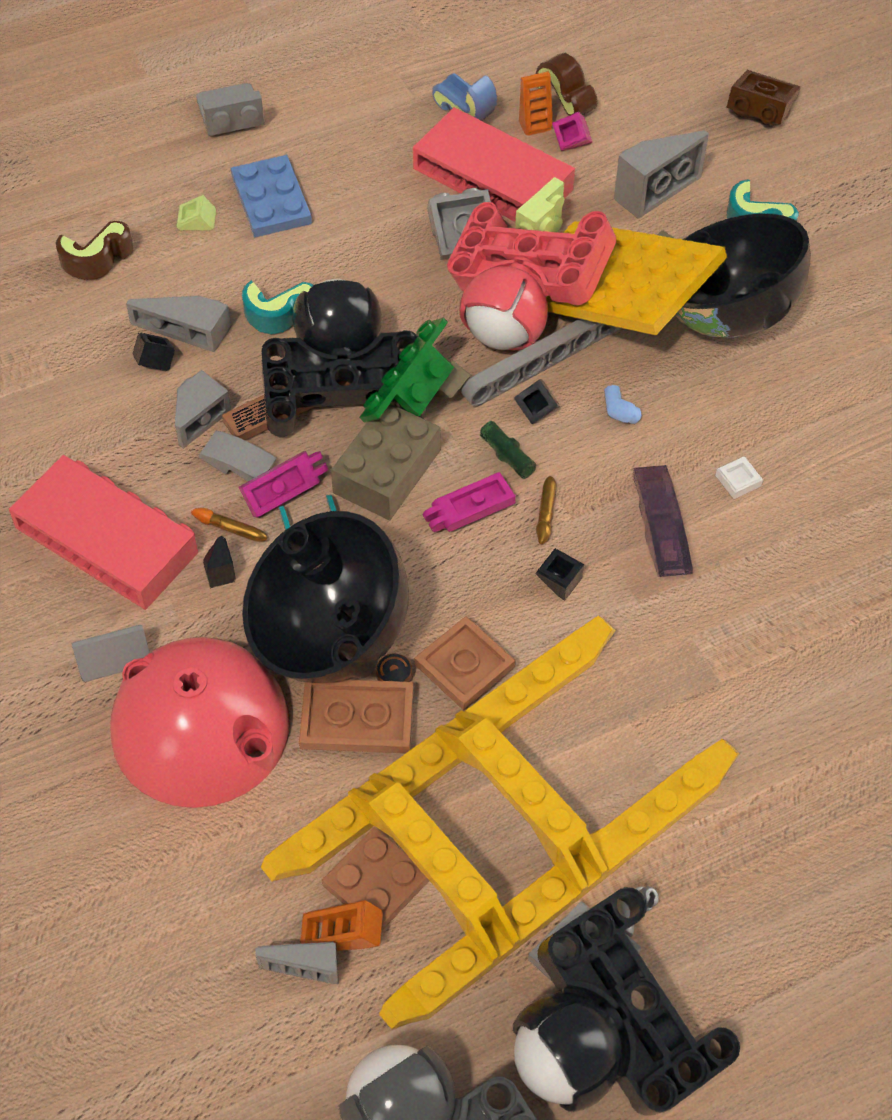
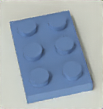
(271, 196)

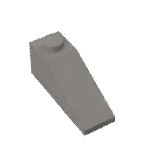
(185, 318)

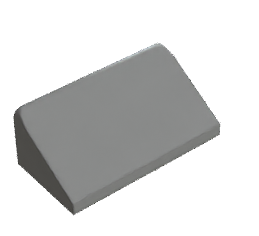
(109, 652)

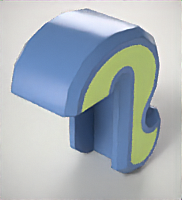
(475, 99)

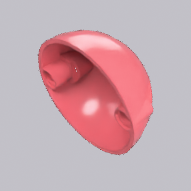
(182, 721)

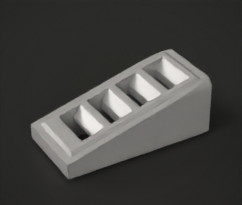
(304, 960)

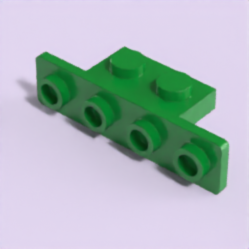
(415, 377)

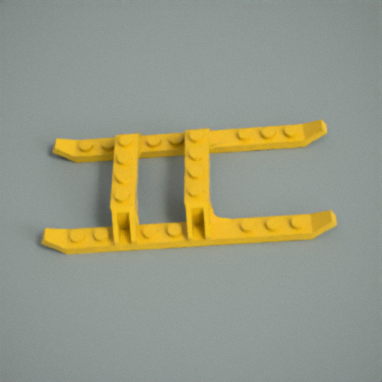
(578, 857)

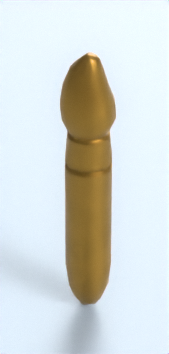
(543, 527)

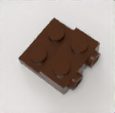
(762, 97)

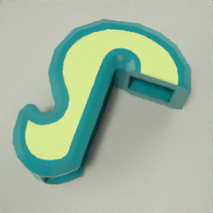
(740, 204)
(273, 314)

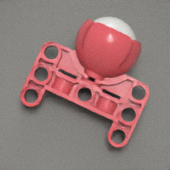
(513, 271)

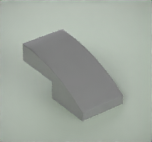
(235, 454)

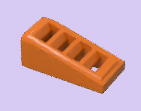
(538, 120)
(364, 926)

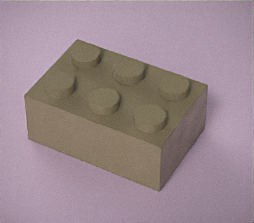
(386, 461)

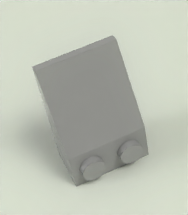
(658, 170)

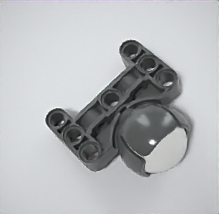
(417, 1085)

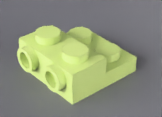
(543, 209)

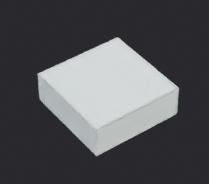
(739, 477)

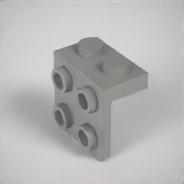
(230, 108)

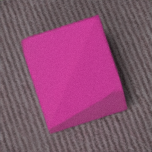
(572, 132)

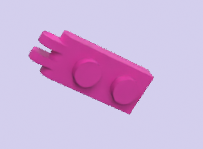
(282, 482)
(470, 503)

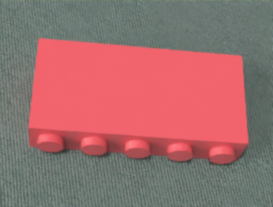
(476, 155)
(104, 531)

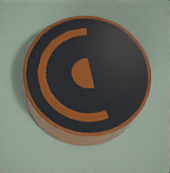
(394, 668)

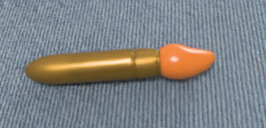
(233, 526)

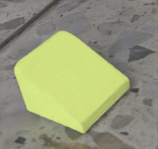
(196, 215)

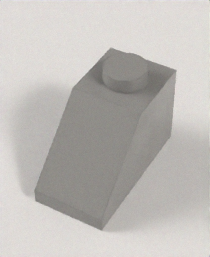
(199, 406)

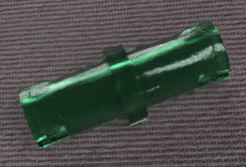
(507, 450)

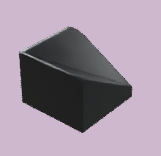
(153, 351)
(536, 401)
(219, 564)
(561, 573)

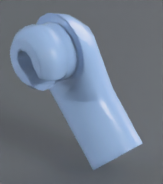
(619, 408)

